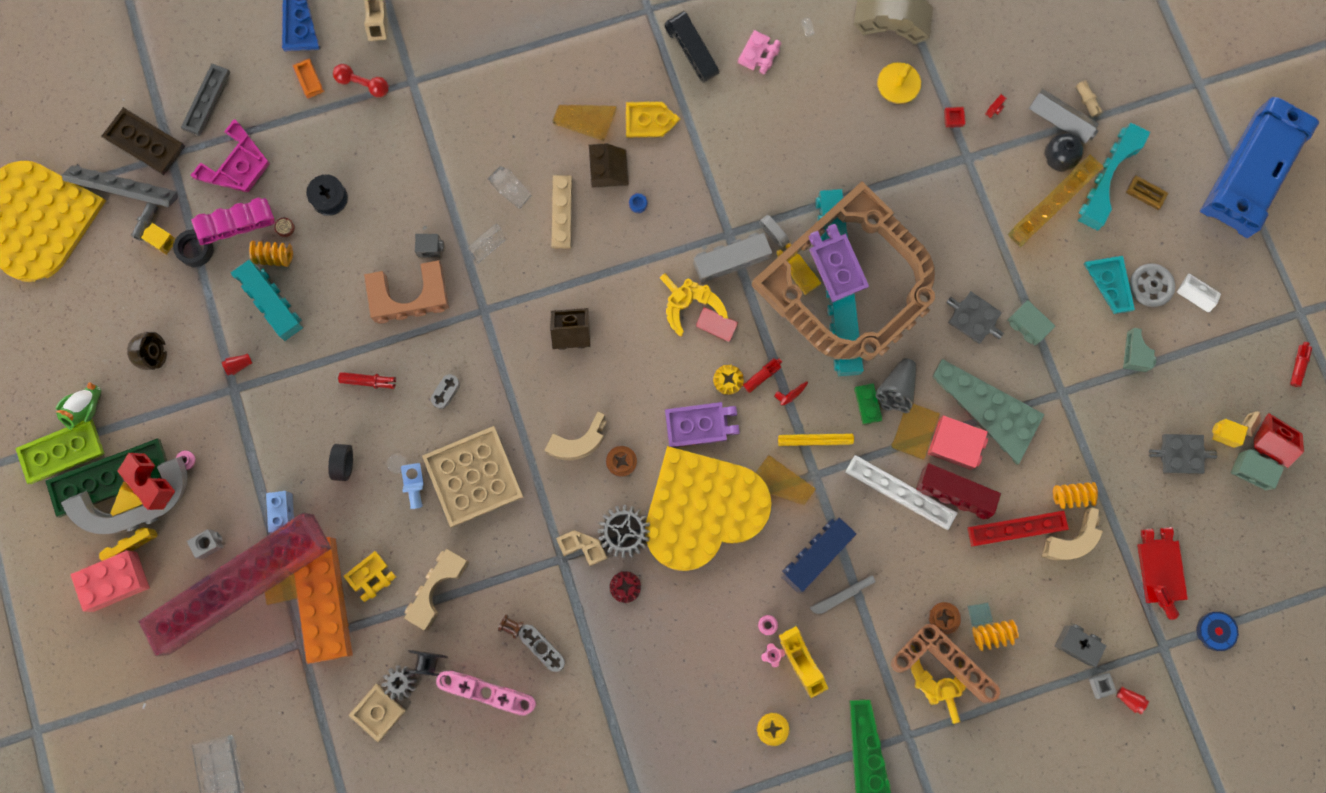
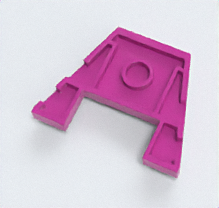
(240, 168)

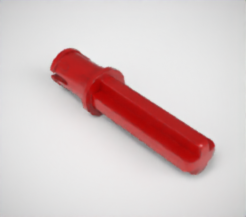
(366, 380)

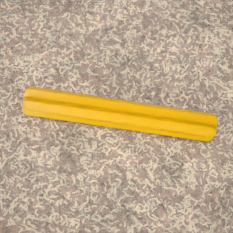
(815, 439)

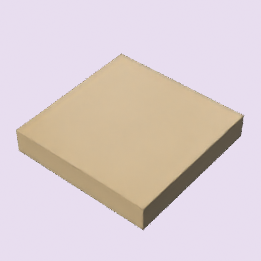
(377, 713)

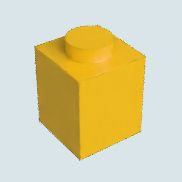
(158, 238)
(1229, 433)

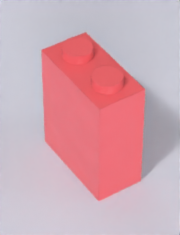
(958, 443)

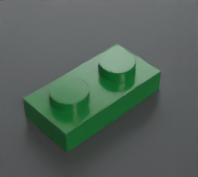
(868, 404)

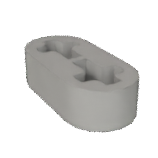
(774, 231)
(441, 389)

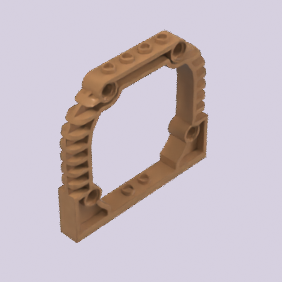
(856, 208)

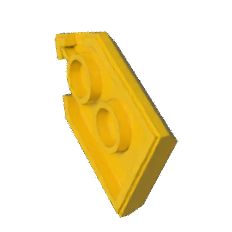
(649, 119)

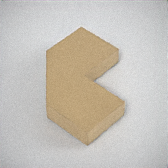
(575, 541)

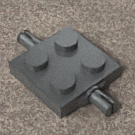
(975, 317)
(1183, 453)

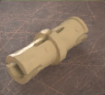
(1089, 99)

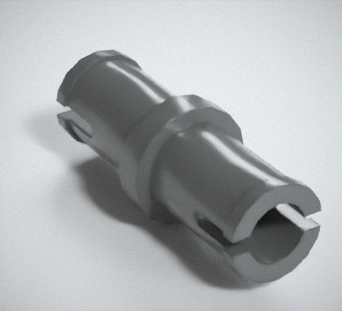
(144, 220)

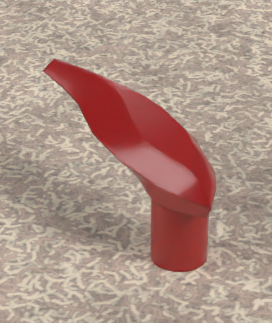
(793, 394)

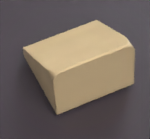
(1252, 422)

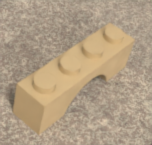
(422, 611)

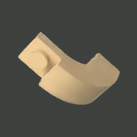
(376, 20)
(579, 448)
(1081, 545)

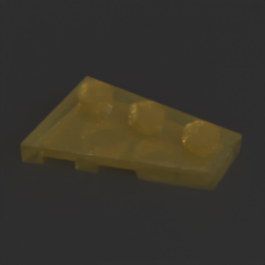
(586, 119)
(784, 482)

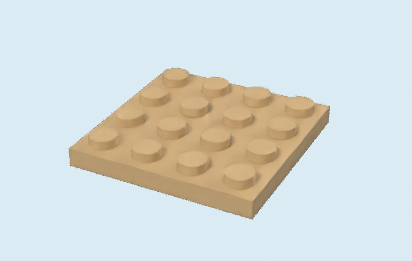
(472, 476)

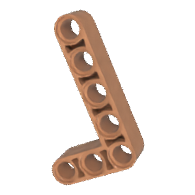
(947, 660)

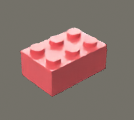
(109, 581)

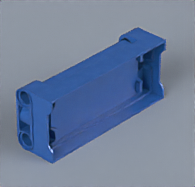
(1259, 166)

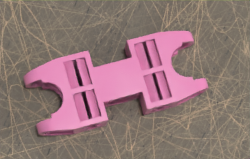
(476, 686)

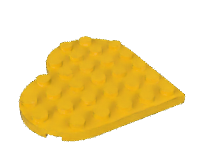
(41, 219)
(701, 506)

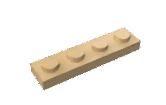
(561, 211)

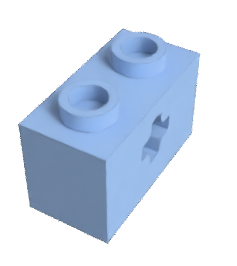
(279, 509)

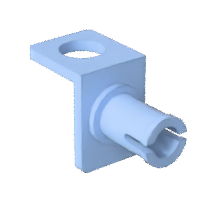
(413, 486)

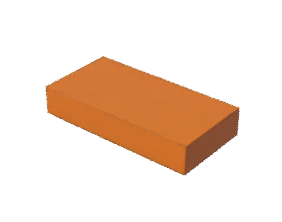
(308, 78)

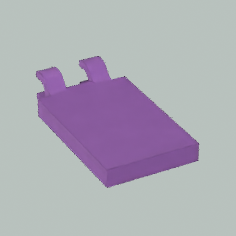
(837, 264)
(699, 424)

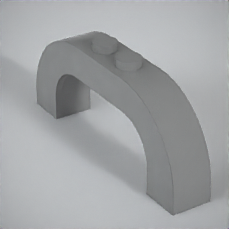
(88, 517)

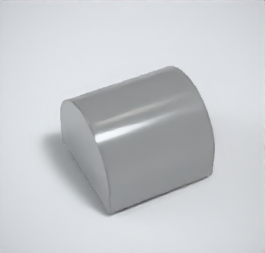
(1102, 685)

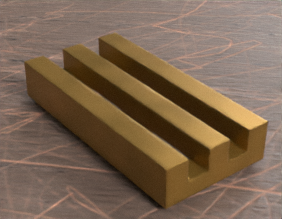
(1145, 195)

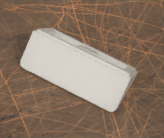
(1199, 293)

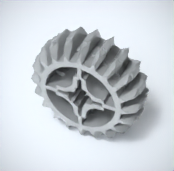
(629, 515)

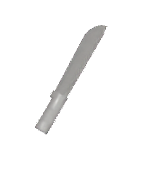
(838, 598)

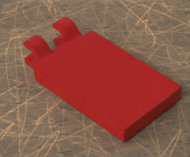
(1161, 565)

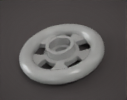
(1144, 298)

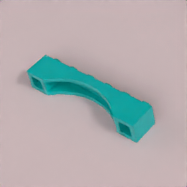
(1098, 206)

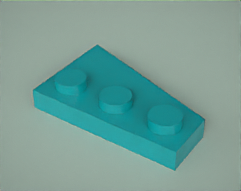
(1112, 282)

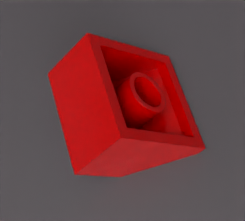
(1279, 441)

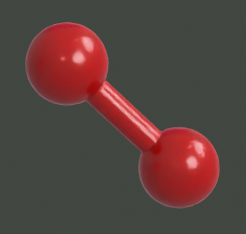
(344, 75)

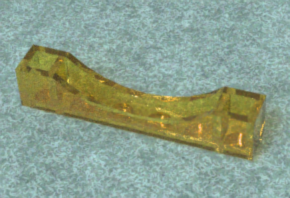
(1055, 200)

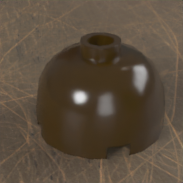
(146, 351)

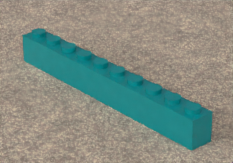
(842, 311)

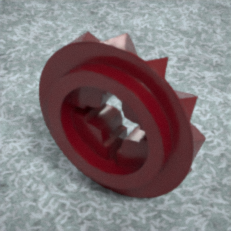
(620, 595)

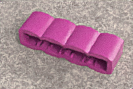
(233, 221)

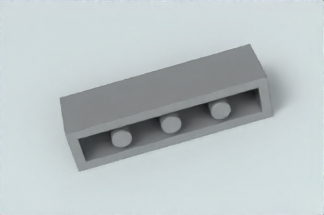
(732, 257)

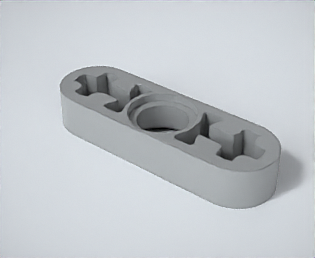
(527, 641)

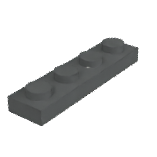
(205, 99)

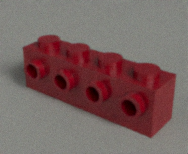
(958, 491)

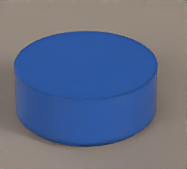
(638, 203)

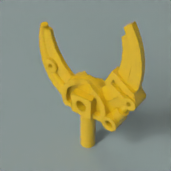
(684, 296)
(938, 691)

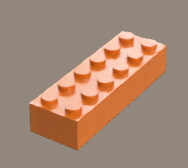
(323, 608)

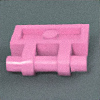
(755, 48)

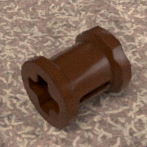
(510, 626)

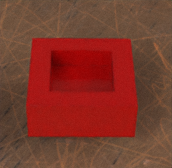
(996, 107)
(954, 117)

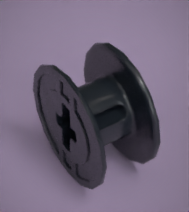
(318, 200)
(425, 663)

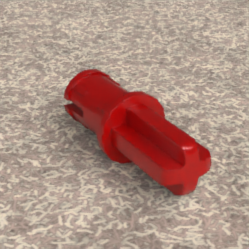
(1166, 602)

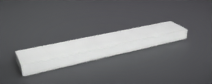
(901, 492)

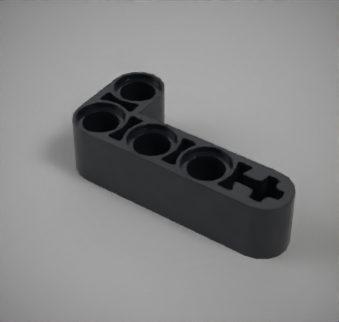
(684, 31)

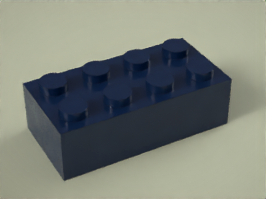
(819, 555)

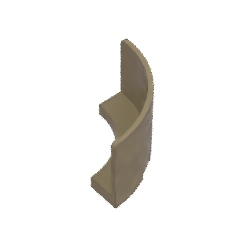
(906, 17)

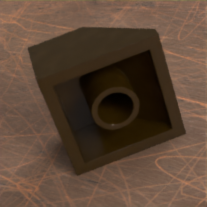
(608, 165)
(570, 329)

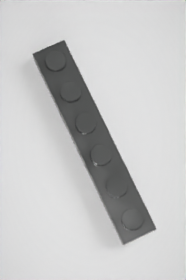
(120, 186)

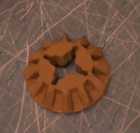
(612, 463)
(949, 610)

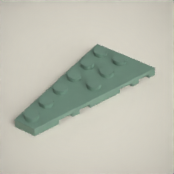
(1001, 415)

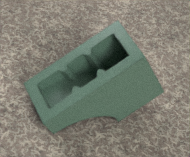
(1137, 353)

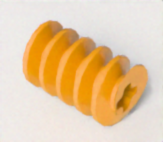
(270, 255)
(1075, 494)
(995, 634)

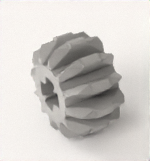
(404, 688)

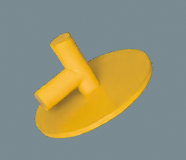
(899, 82)

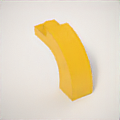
(802, 662)

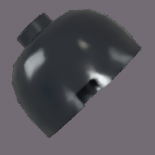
(1064, 152)

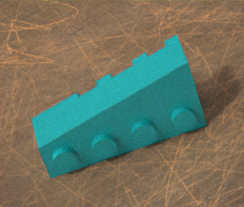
(268, 300)

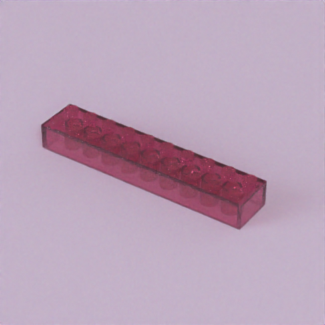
(234, 584)

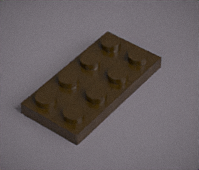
(143, 141)

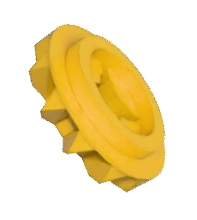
(728, 388)
(780, 735)

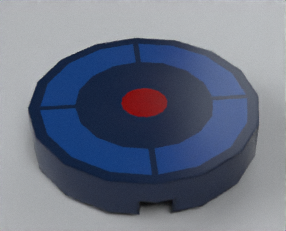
(1217, 631)

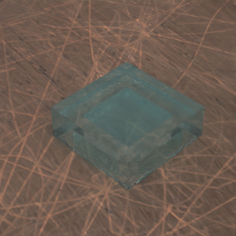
(980, 614)

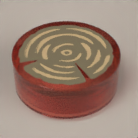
(284, 227)

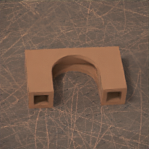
(431, 299)

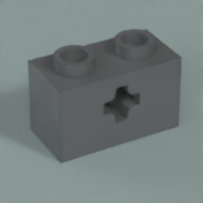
(1069, 643)

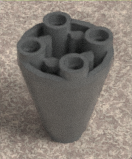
(899, 387)

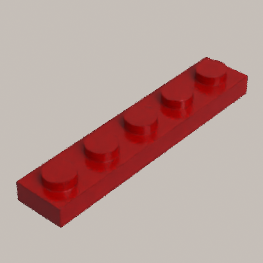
(1017, 528)

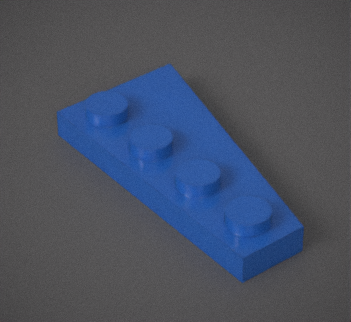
(298, 27)

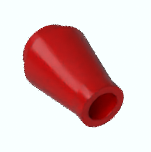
(235, 364)
(1133, 700)

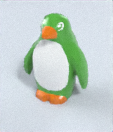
(78, 406)

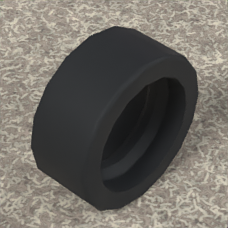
(181, 241)
(340, 462)

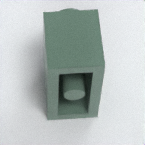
(1031, 323)
(1257, 469)

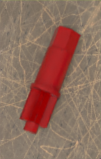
(1302, 360)
(762, 375)

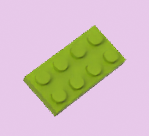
(59, 451)

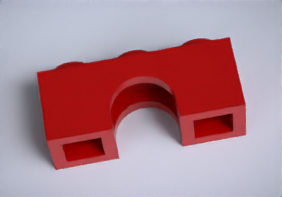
(152, 492)

